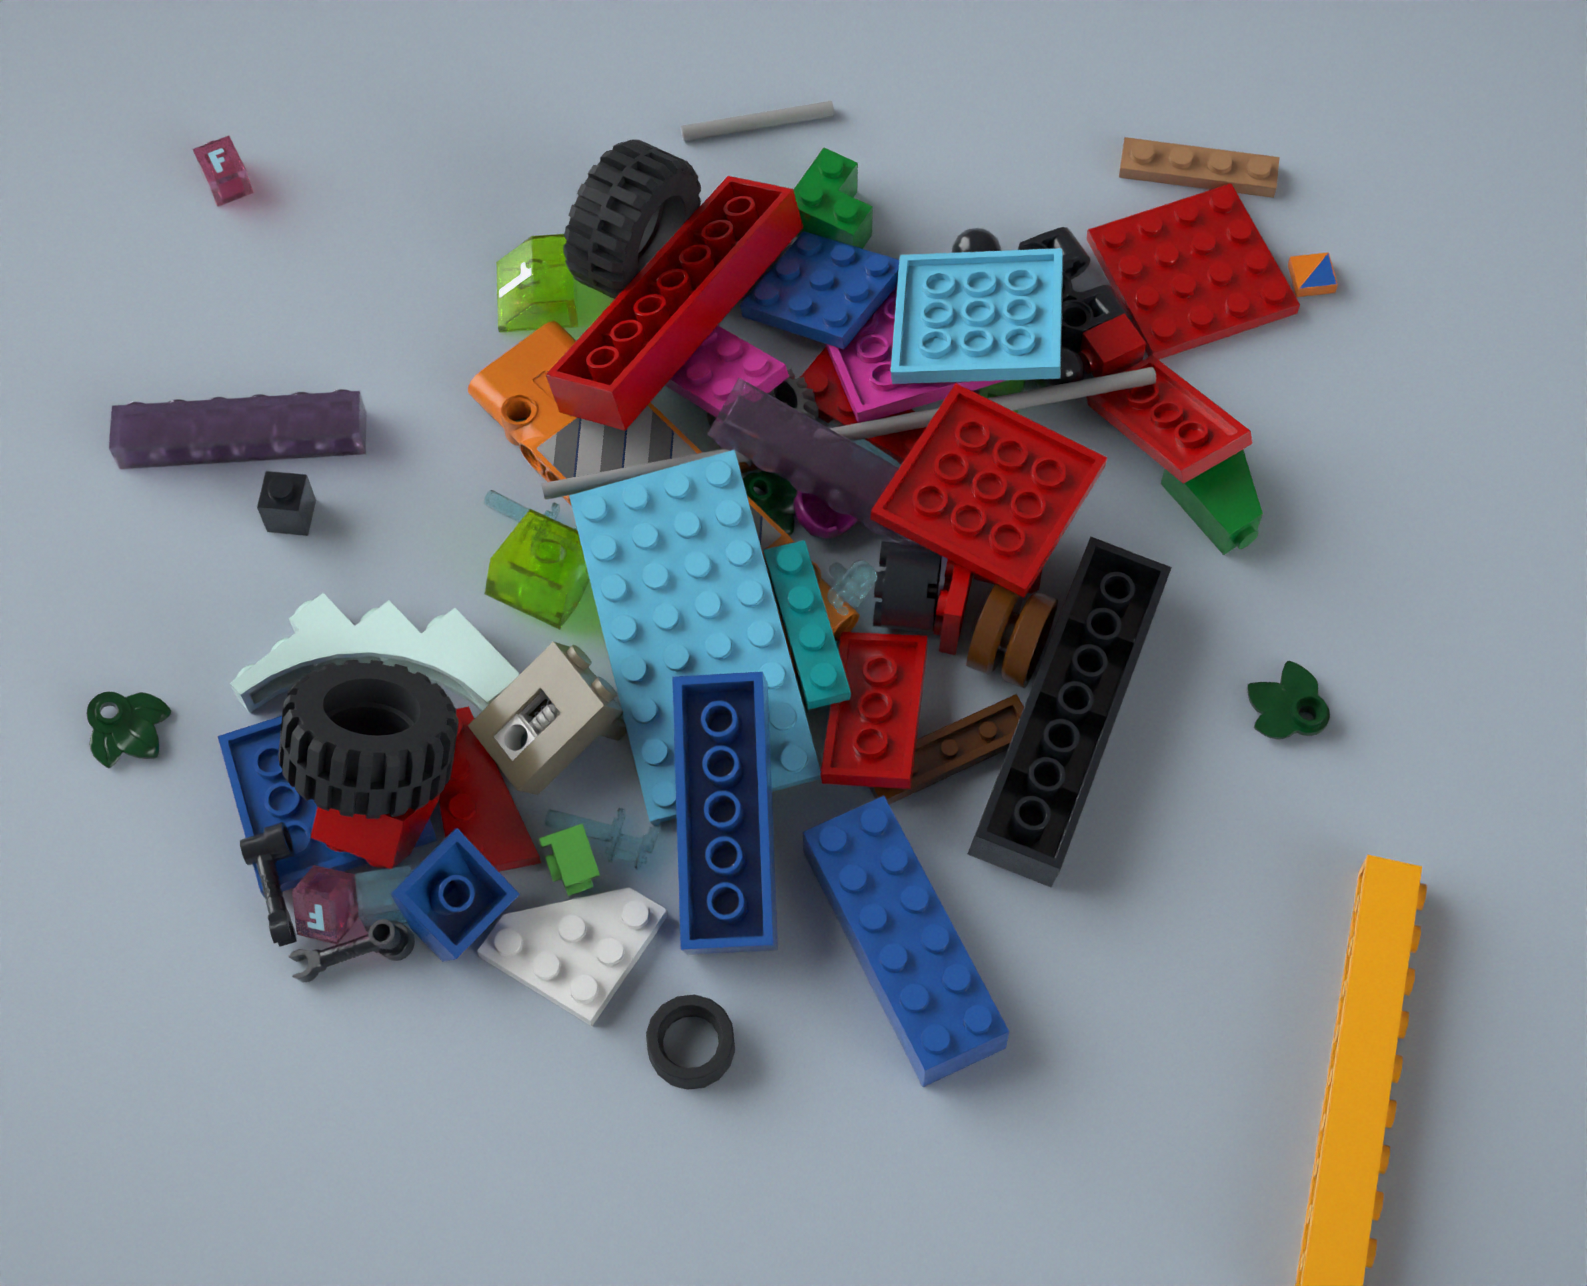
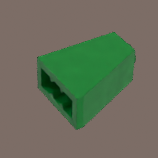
(1221, 502)

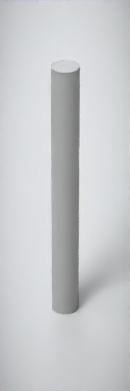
(757, 121)

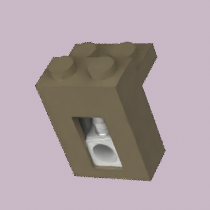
(554, 739)

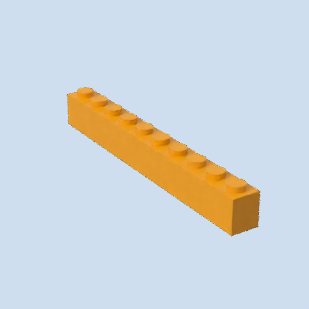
(1360, 1076)

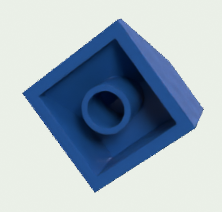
(453, 896)

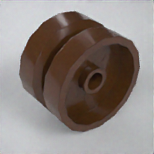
(1018, 635)

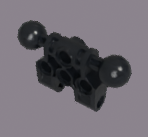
(1079, 309)

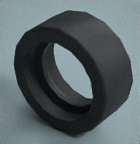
(685, 1007)

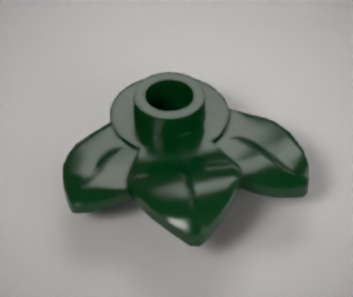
(778, 499)
(1284, 702)
(130, 730)

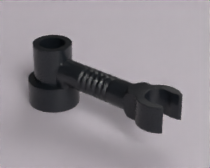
(265, 851)
(395, 948)

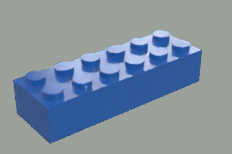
(724, 814)
(904, 941)

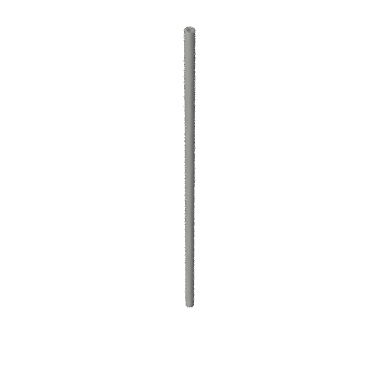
(873, 428)

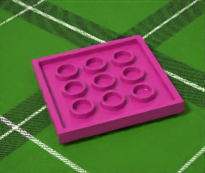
(866, 371)

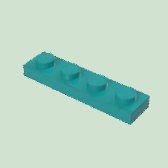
(806, 625)

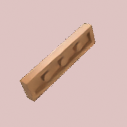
(1198, 167)

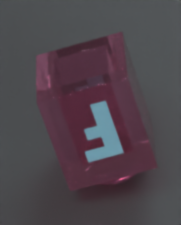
(223, 170)
(325, 904)

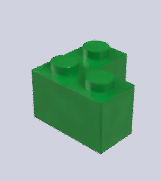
(828, 201)

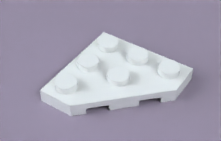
(576, 947)

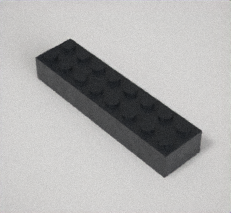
(1070, 713)

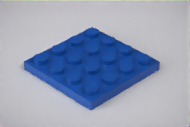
(268, 799)

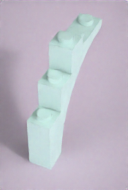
(446, 652)

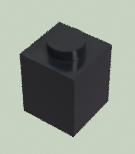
(286, 503)

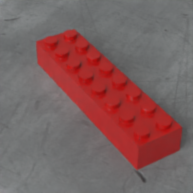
(674, 302)

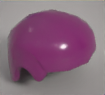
(819, 518)

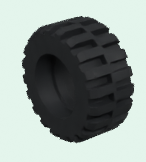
(627, 214)
(367, 738)

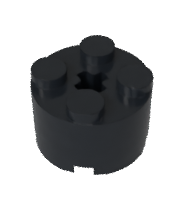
(907, 587)

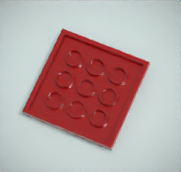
(1192, 271)
(989, 489)

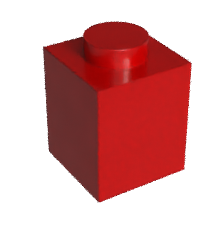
(1111, 347)

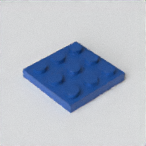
(822, 290)

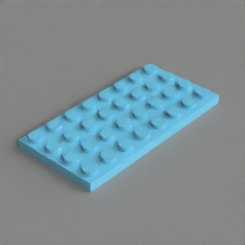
(687, 597)

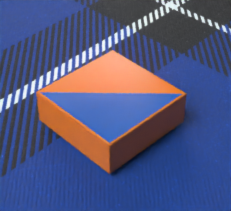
(1312, 274)

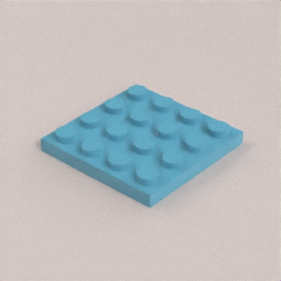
(978, 316)

